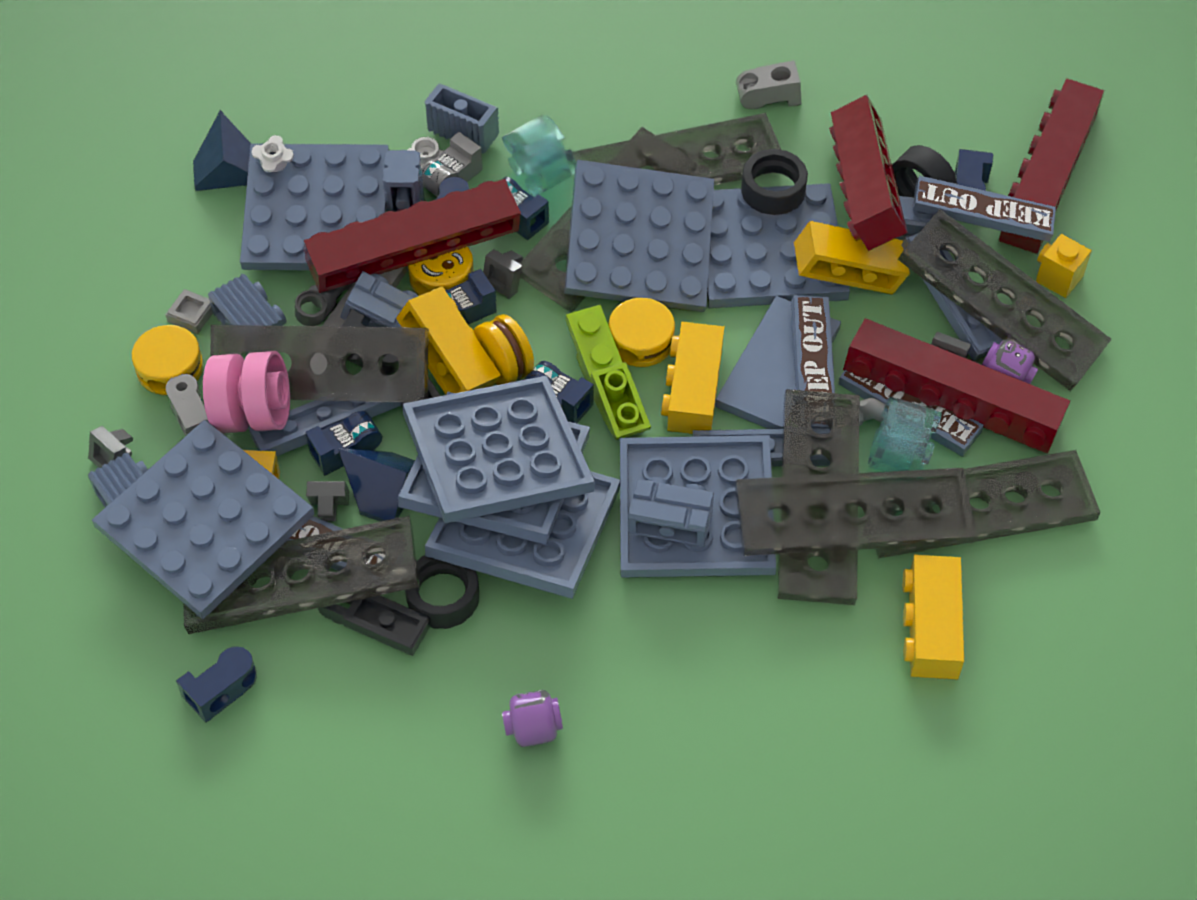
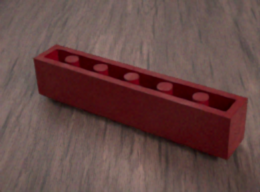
(1055, 152)
(866, 174)
(412, 234)
(957, 385)

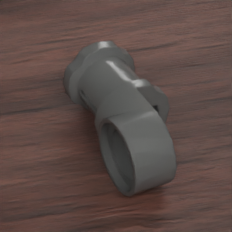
(325, 301)

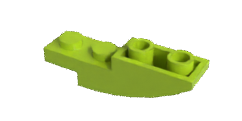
(602, 365)

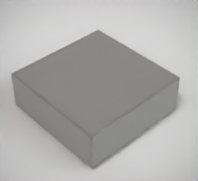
(190, 311)

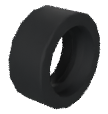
(925, 161)
(774, 201)
(450, 614)

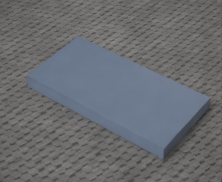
(765, 370)

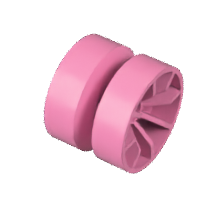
(246, 392)

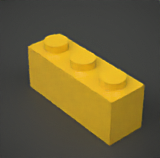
(836, 257)
(453, 348)
(693, 377)
(934, 617)

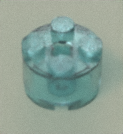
(539, 154)
(903, 437)

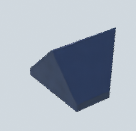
(222, 157)
(376, 481)

